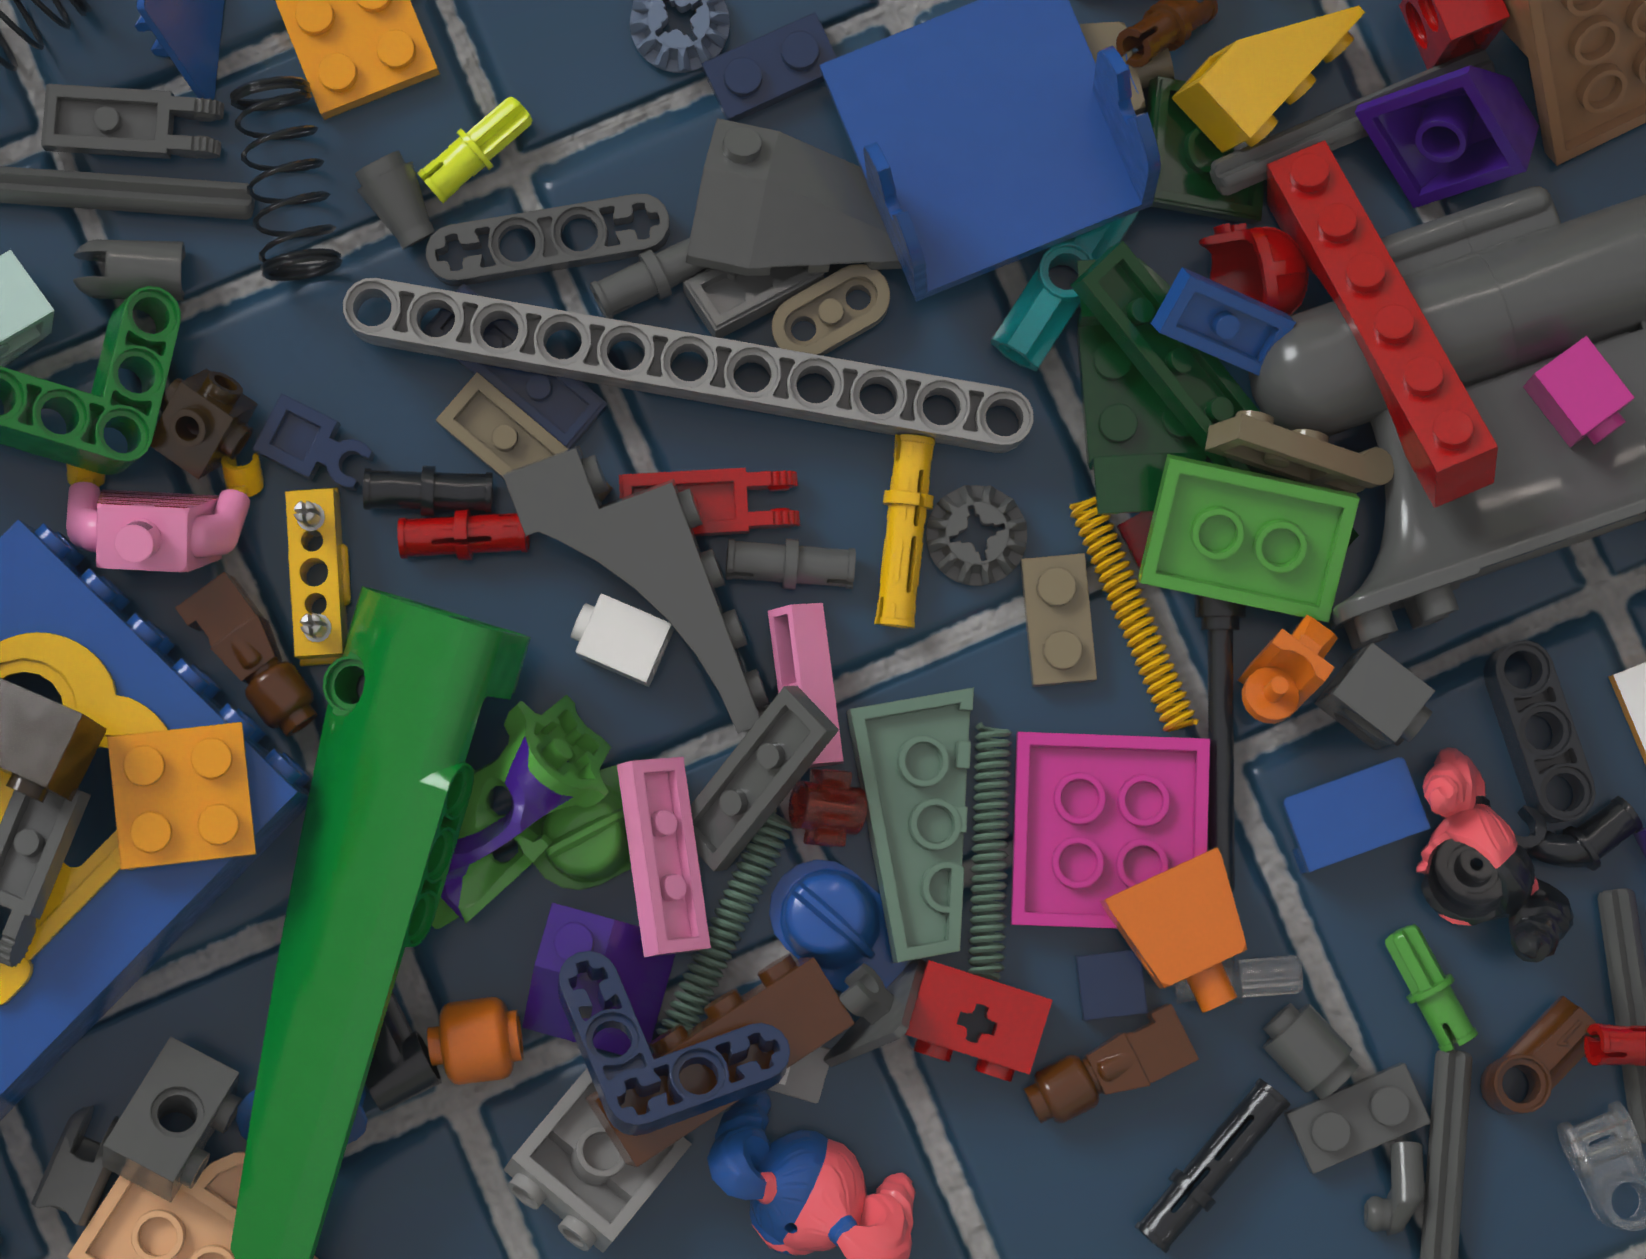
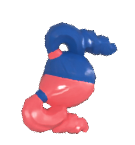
(808, 1184)

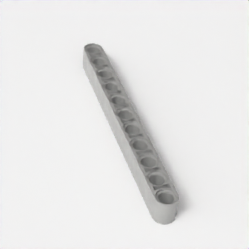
(663, 345)

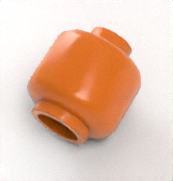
(476, 1040)

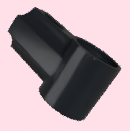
(400, 1062)

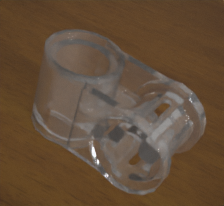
(1607, 1163)

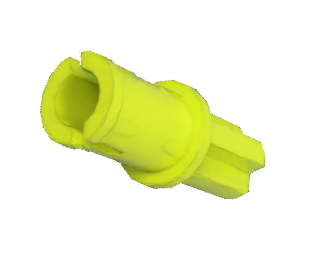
(475, 148)

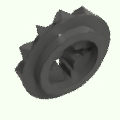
(960, 560)

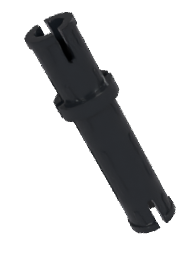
(1160, 1224)

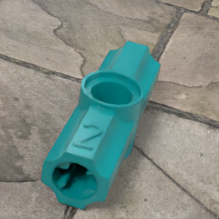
(1045, 309)

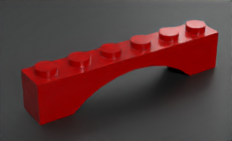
(1420, 387)

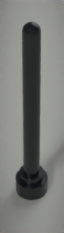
(1220, 621)

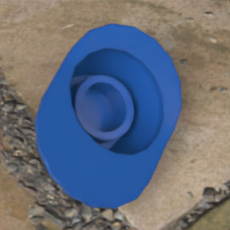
(835, 918)

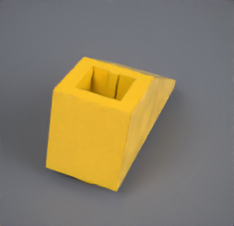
(1249, 79)

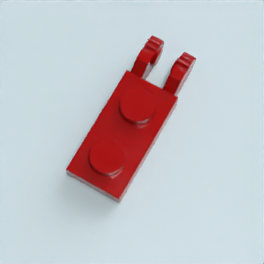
(723, 497)

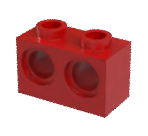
(1452, 26)

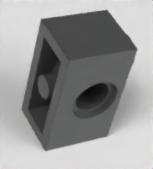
(182, 1083)

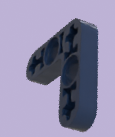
(641, 1071)

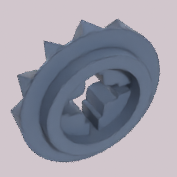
(673, 49)

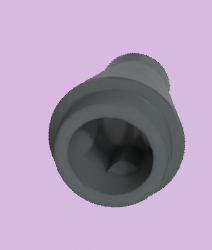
(396, 198)

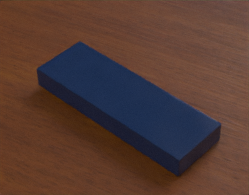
(556, 403)

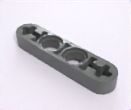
(549, 250)

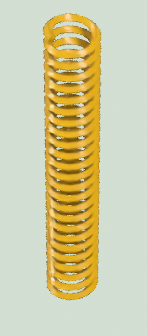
(1150, 664)

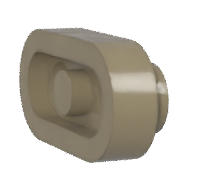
(828, 311)

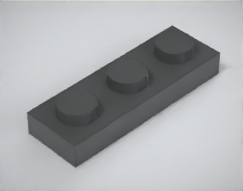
(758, 776)

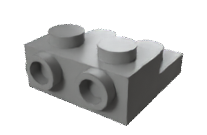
(581, 1173)

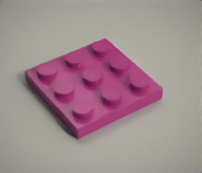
(1101, 819)

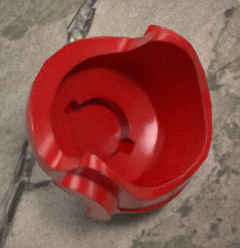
(1259, 264)

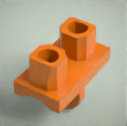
(1287, 671)

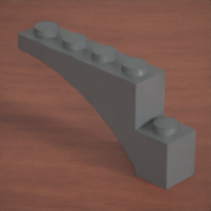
(653, 549)

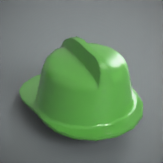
(586, 842)

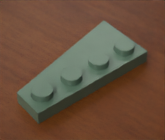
(914, 778)

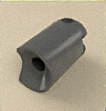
(131, 267)
(75, 1171)

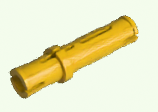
(903, 541)

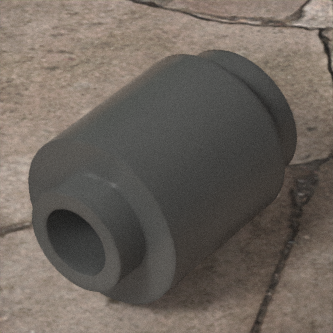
(1309, 1050)

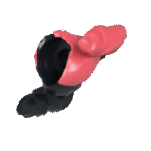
(1505, 882)

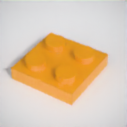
(357, 49)
(181, 795)

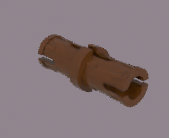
(1163, 27)

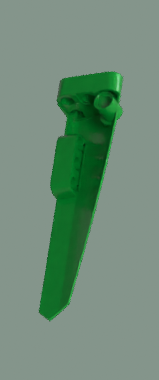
(362, 889)

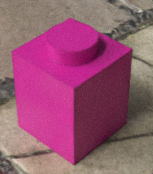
(1580, 394)

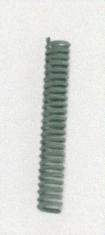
(987, 866)
(725, 927)

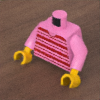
(159, 528)

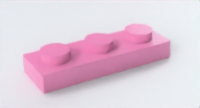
(663, 856)

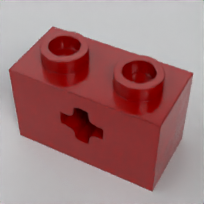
(1016, 1015)

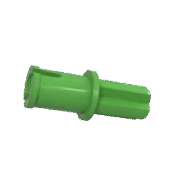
(1430, 987)

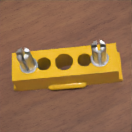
(322, 636)

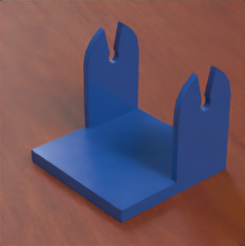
(992, 137)

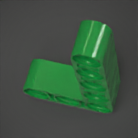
(109, 401)

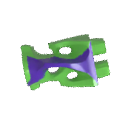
(539, 783)

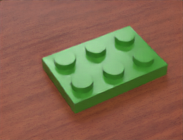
(1248, 538)

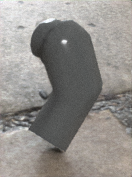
(1405, 1194)

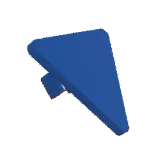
(188, 35)

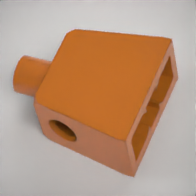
(1183, 927)

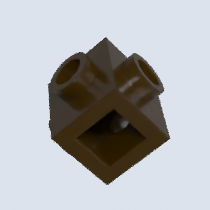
(203, 422)

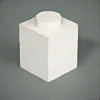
(621, 638)

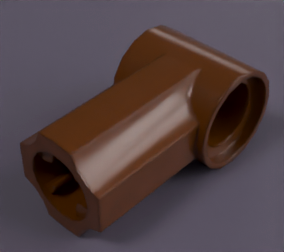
(1542, 1054)

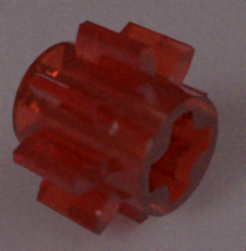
(827, 807)

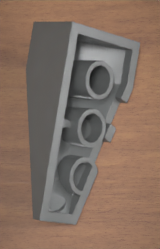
(782, 205)

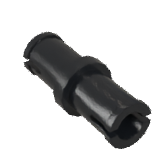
(427, 490)

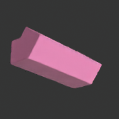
(804, 661)

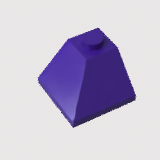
(1451, 133)
(577, 931)

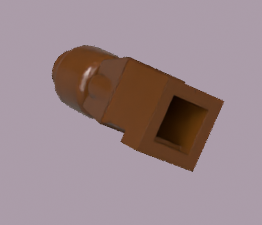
(250, 651)
(1115, 1066)

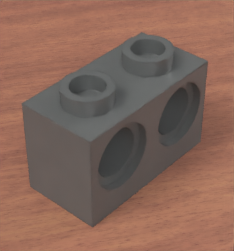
(1377, 698)

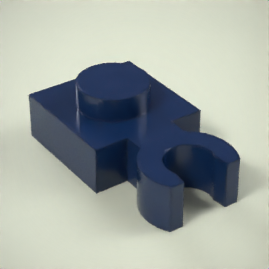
(305, 440)

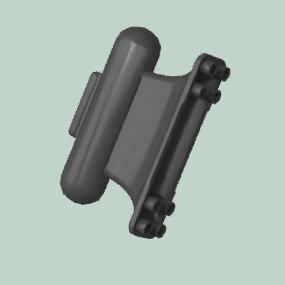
(1504, 300)

